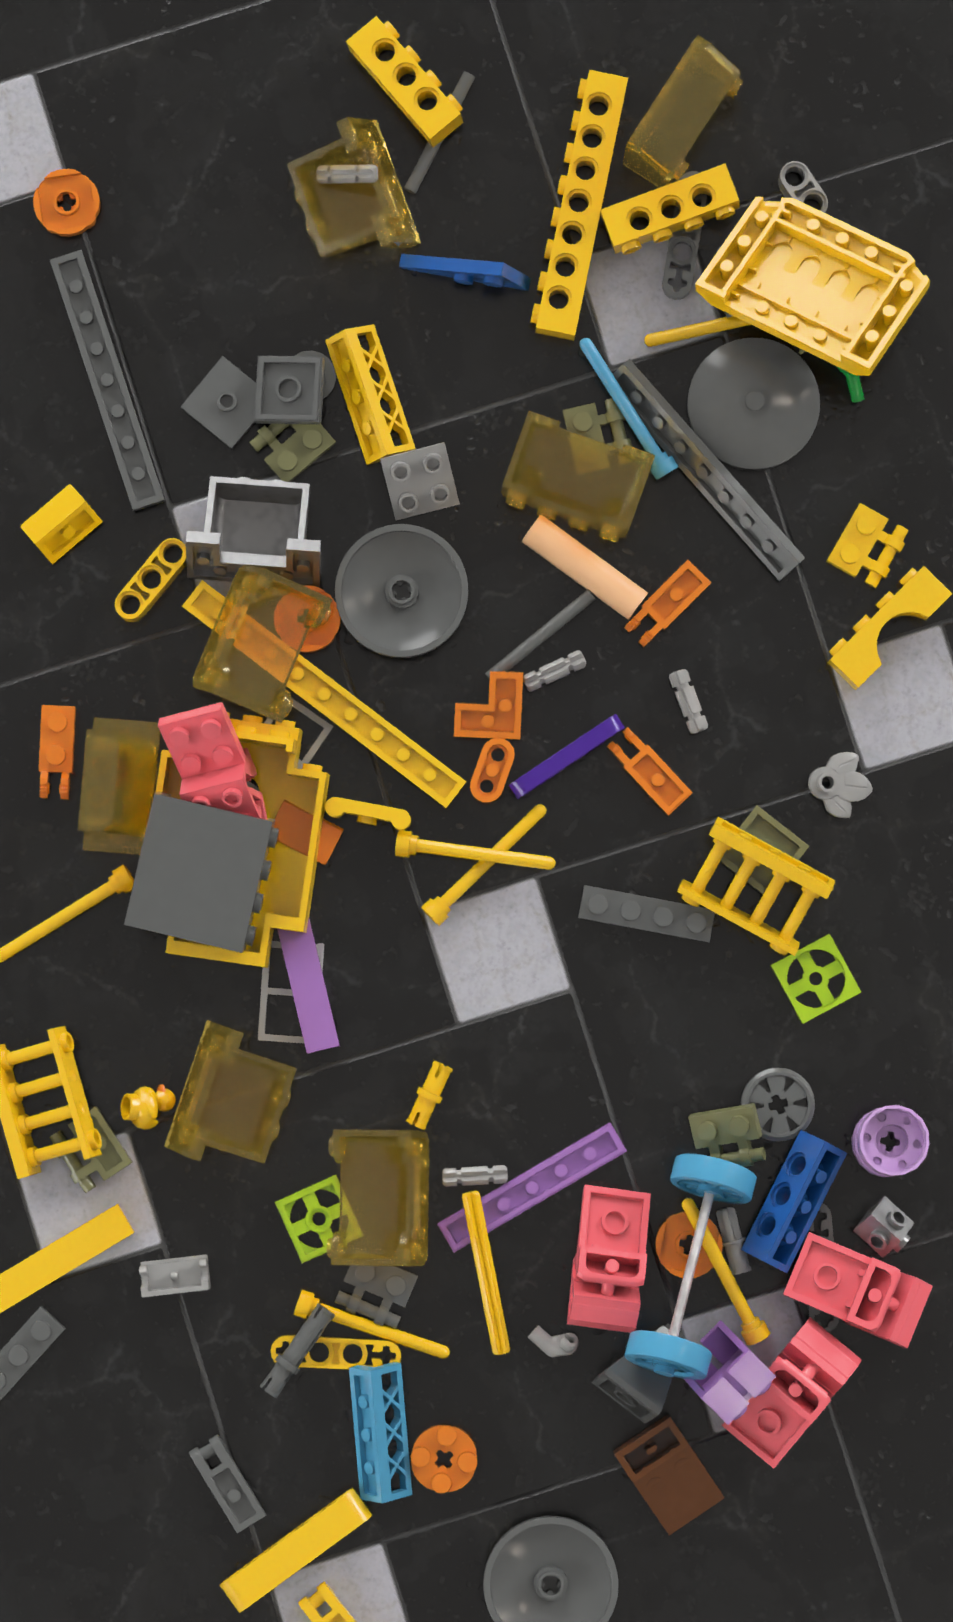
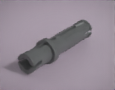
(292, 1357)

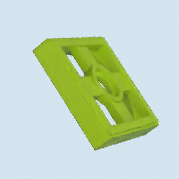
(822, 991)
(304, 1225)

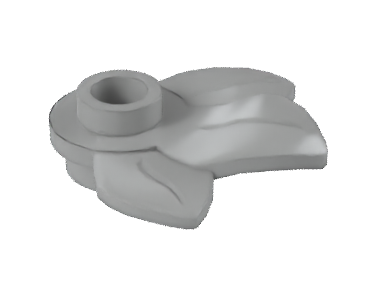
(844, 787)

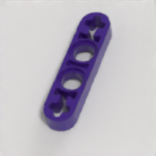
(566, 756)

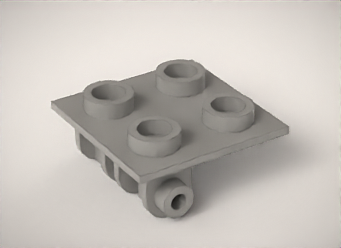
(419, 481)

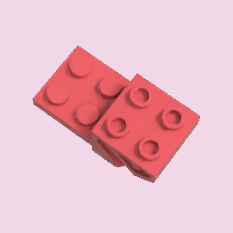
(212, 760)
(609, 1259)
(858, 1290)
(805, 1381)

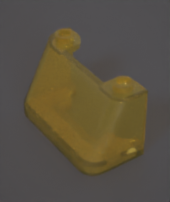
(259, 641)
(381, 1197)

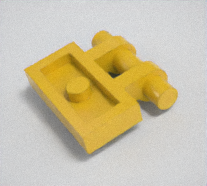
(859, 538)

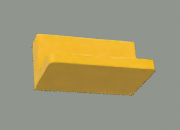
(61, 523)

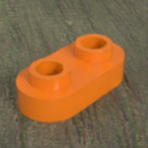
(492, 770)

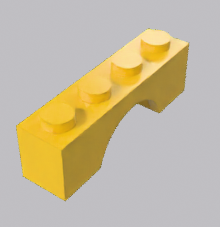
(859, 656)

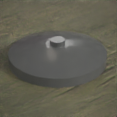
(753, 403)
(401, 591)
(550, 1574)

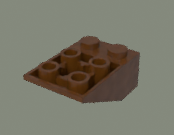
(668, 1474)

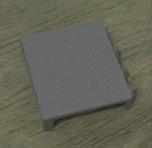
(201, 873)

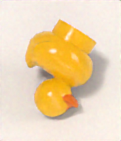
(144, 1105)

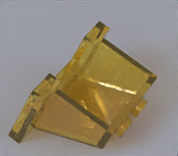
(353, 213)
(118, 784)
(230, 1099)

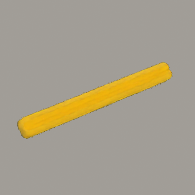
(486, 1273)

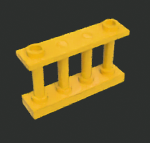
(754, 854)
(19, 1125)

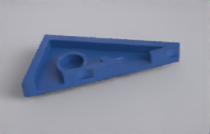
(466, 271)

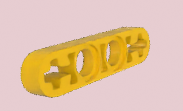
(336, 1346)

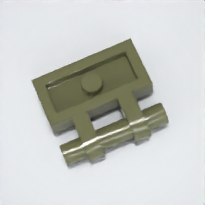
(586, 422)
(297, 452)
(729, 1126)
(112, 1160)

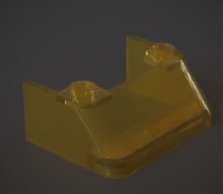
(681, 113)

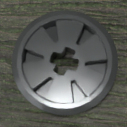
(787, 1086)

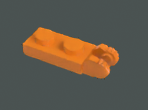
(670, 600)
(56, 747)
(652, 774)

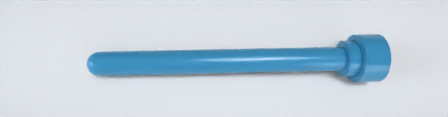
(662, 462)

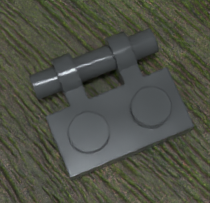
(384, 1281)

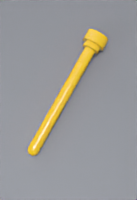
(693, 330)
(410, 844)
(118, 882)
(439, 907)
(307, 1303)
(753, 1328)

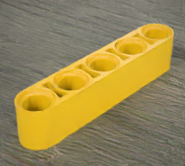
(295, 1550)

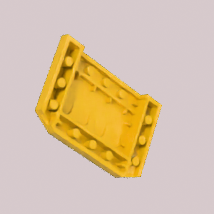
(814, 283)

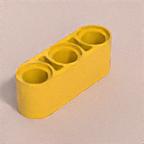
(146, 596)

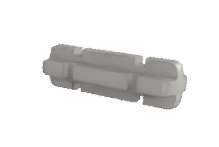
(347, 174)
(554, 670)
(688, 701)
(474, 1175)

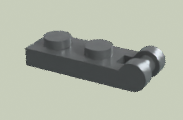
(228, 1485)

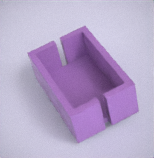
(737, 1380)

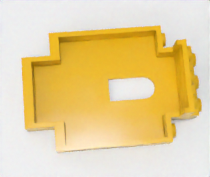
(292, 874)

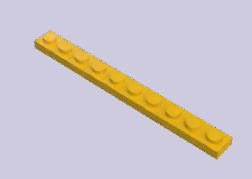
(350, 714)

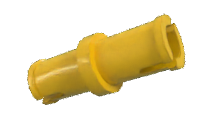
(429, 1095)

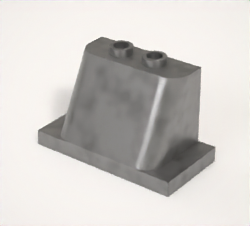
(255, 526)

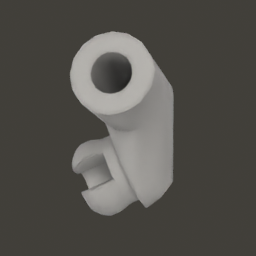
(554, 1345)

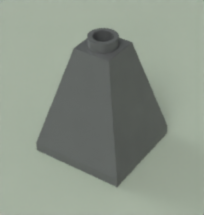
(635, 1387)

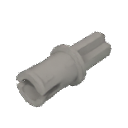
(733, 1240)

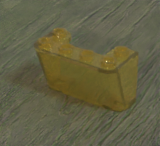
(576, 478)

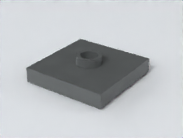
(289, 390)
(224, 402)

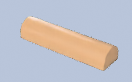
(584, 567)

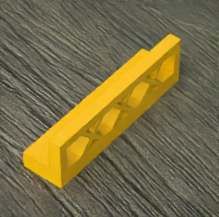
(364, 394)

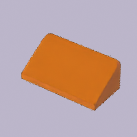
(296, 828)

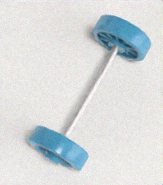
(711, 1180)

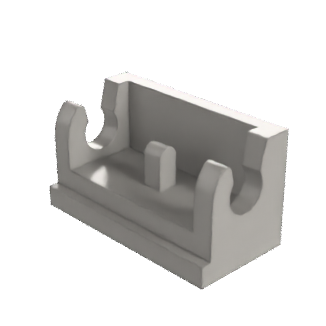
(174, 1275)

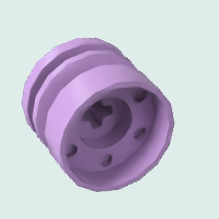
(904, 1127)

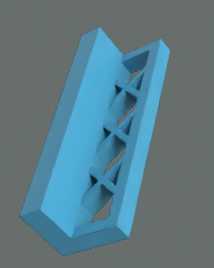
(375, 1435)

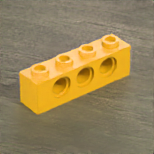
(432, 123)
(713, 182)

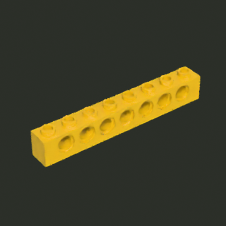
(610, 91)

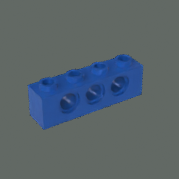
(794, 1201)

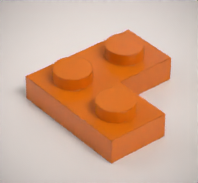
(500, 716)

